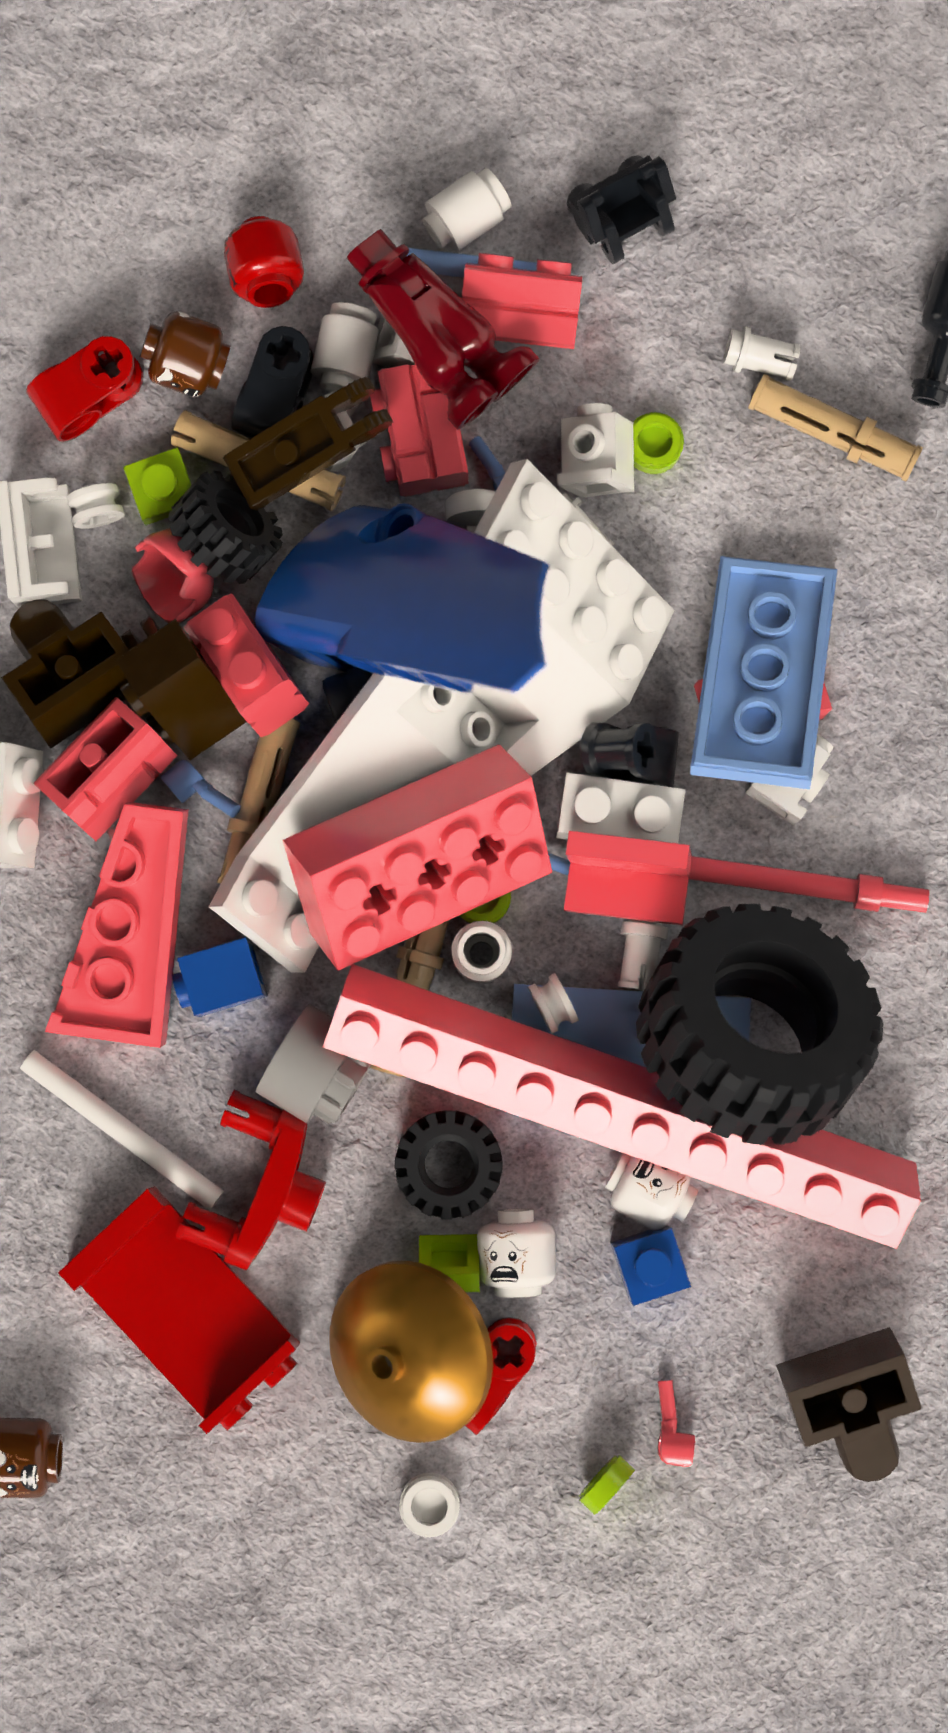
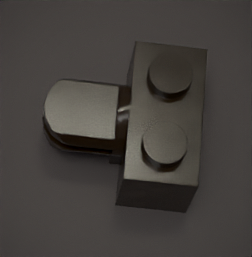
(67, 669)
(177, 688)
(851, 1397)

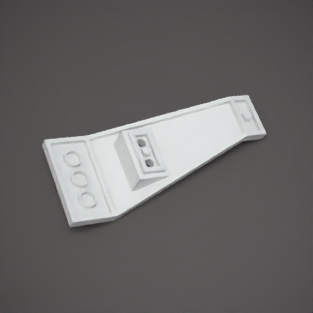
(596, 641)

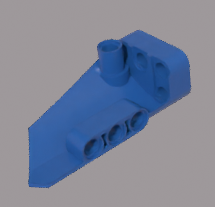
(408, 601)

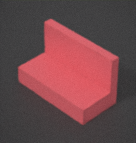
(627, 877)

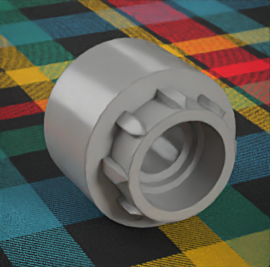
(308, 1077)

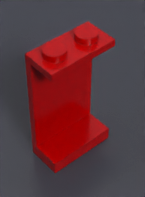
(184, 1310)

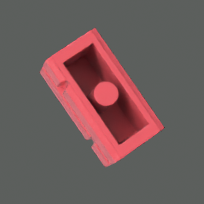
(525, 303)
(424, 444)
(246, 665)
(105, 768)

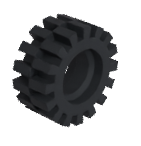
(224, 529)
(442, 1201)

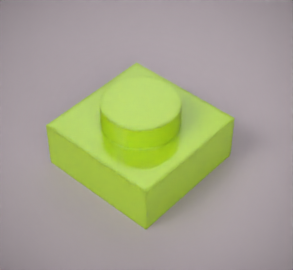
(157, 484)
(454, 1256)

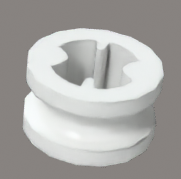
(95, 505)
(553, 1003)

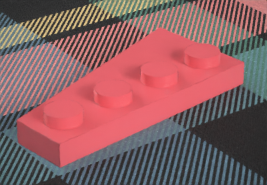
(126, 952)

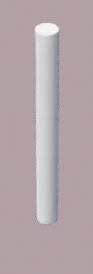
(121, 1129)

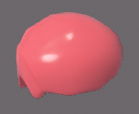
(170, 579)

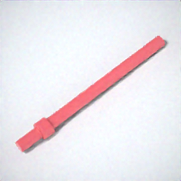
(865, 892)

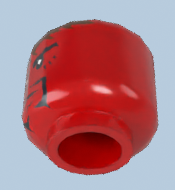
(263, 261)

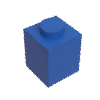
(219, 978)
(650, 1265)

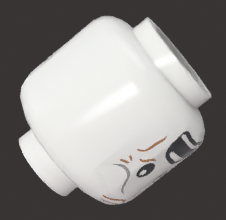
(649, 1192)
(517, 1254)

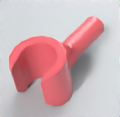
(673, 1447)

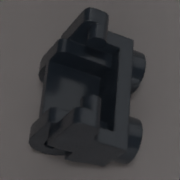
(624, 204)

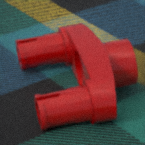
(281, 1195)

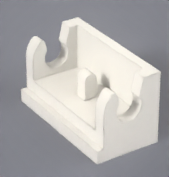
(38, 542)

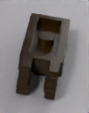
(303, 444)

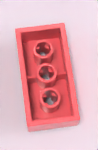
(418, 856)

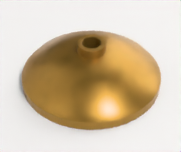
(434, 1347)

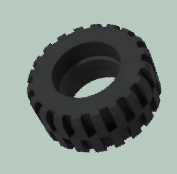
(722, 1073)

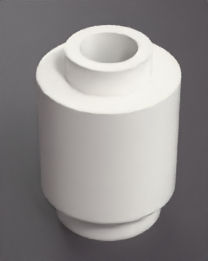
(466, 209)
(345, 346)
(481, 933)

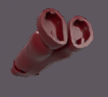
(439, 329)

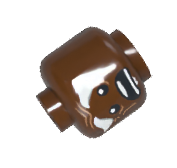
(185, 354)
(28, 1457)

